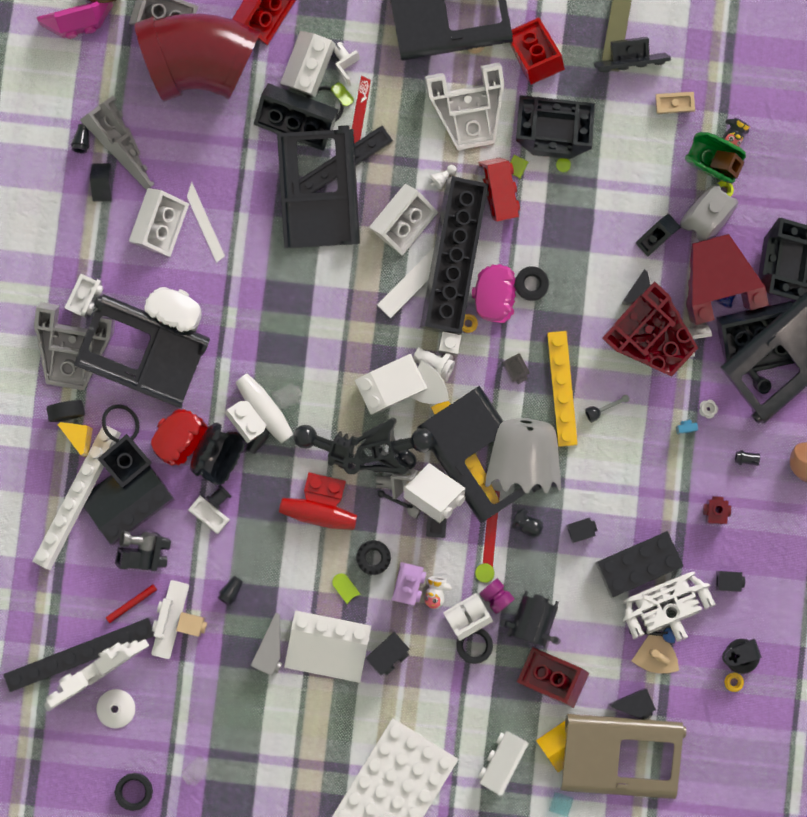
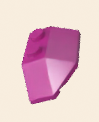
(76, 20)

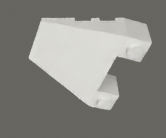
(469, 112)

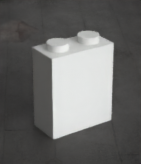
(434, 493)

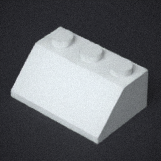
(308, 63)
(403, 219)
(159, 222)
(502, 762)

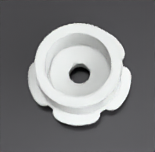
(703, 408)

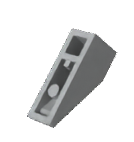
(269, 652)

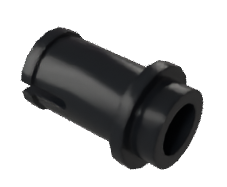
(747, 458)

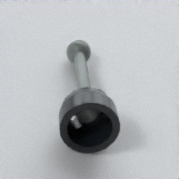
(593, 413)

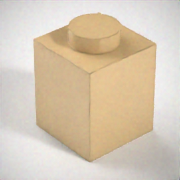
(191, 624)

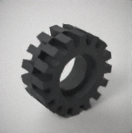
(373, 569)

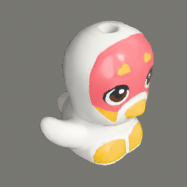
(435, 593)

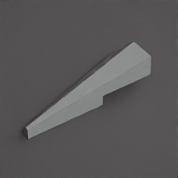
(107, 126)

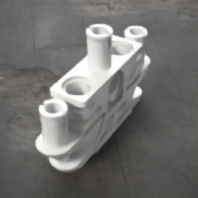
(661, 595)

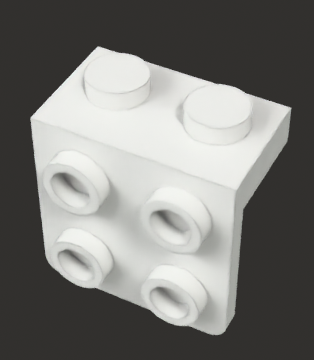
(83, 296)

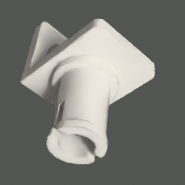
(345, 60)

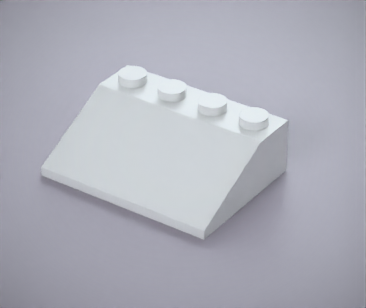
(327, 646)

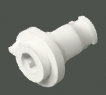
(442, 365)

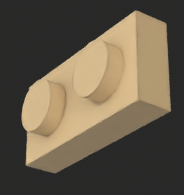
(675, 103)

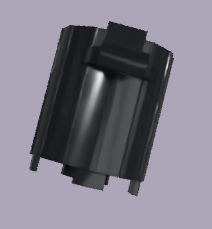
(534, 620)

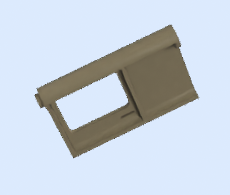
(594, 754)

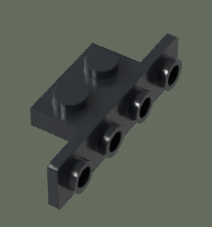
(631, 53)

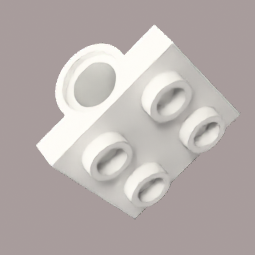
(468, 616)

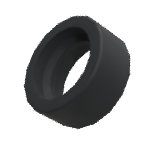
(65, 411)
(474, 660)
(119, 788)

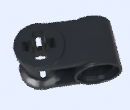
(744, 652)

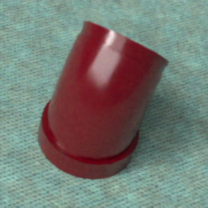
(195, 52)

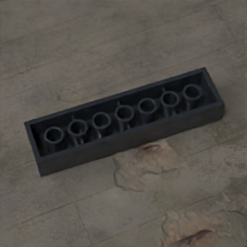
(454, 255)

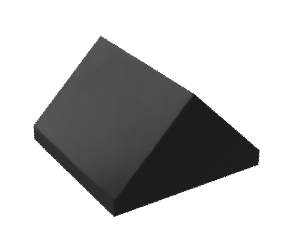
(124, 460)

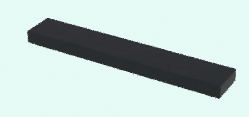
(327, 171)

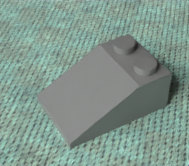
(159, 9)

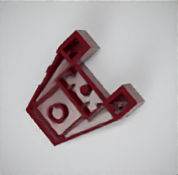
(720, 272)

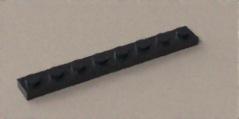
(76, 655)

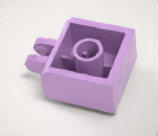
(408, 583)

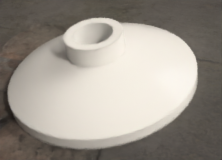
(125, 706)

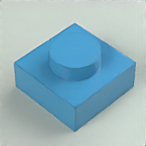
(686, 427)

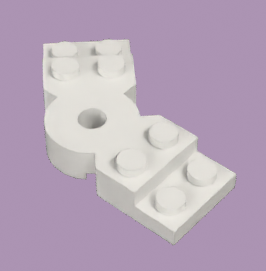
(108, 661)

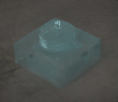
(561, 804)

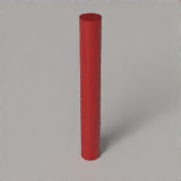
(131, 603)

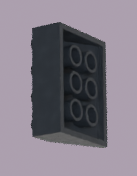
(741, 327)
(126, 508)

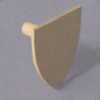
(656, 656)

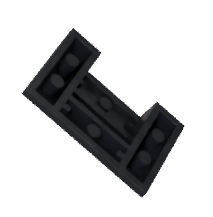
(555, 126)
(785, 259)

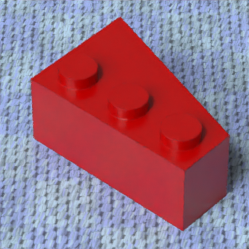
(500, 188)

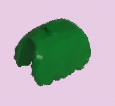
(704, 149)

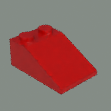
(536, 51)

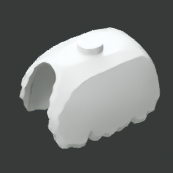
(174, 309)

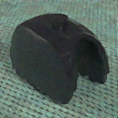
(217, 454)

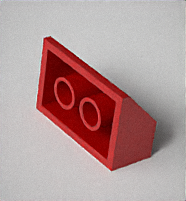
(263, 16)

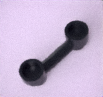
(760, 383)

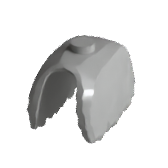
(709, 213)

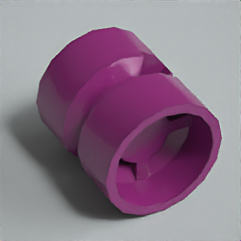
(496, 596)

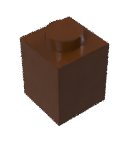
(727, 164)

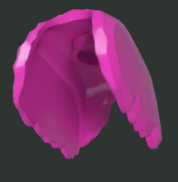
(495, 293)

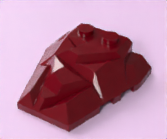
(652, 332)

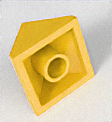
(79, 436)
(553, 745)

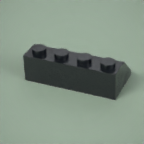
(290, 112)

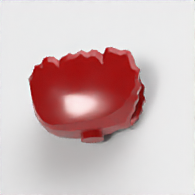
(177, 436)

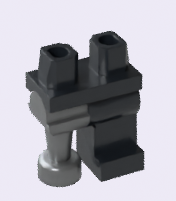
(148, 552)

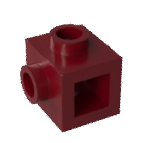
(712, 516)

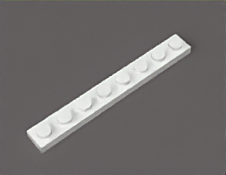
(74, 501)

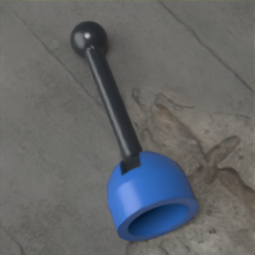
(667, 635)

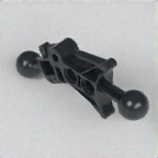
(342, 448)

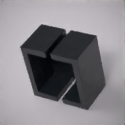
(388, 654)

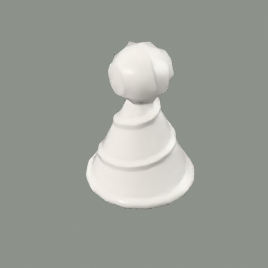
(440, 178)

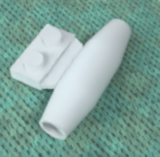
(257, 413)

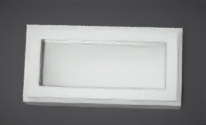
(208, 514)

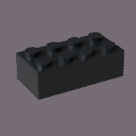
(639, 564)

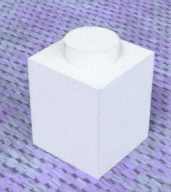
(449, 343)

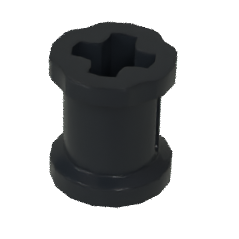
(219, 496)

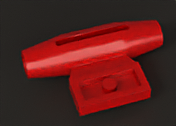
(321, 504)

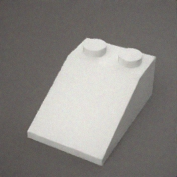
(390, 384)

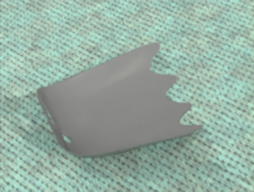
(525, 455)

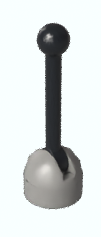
(412, 510)

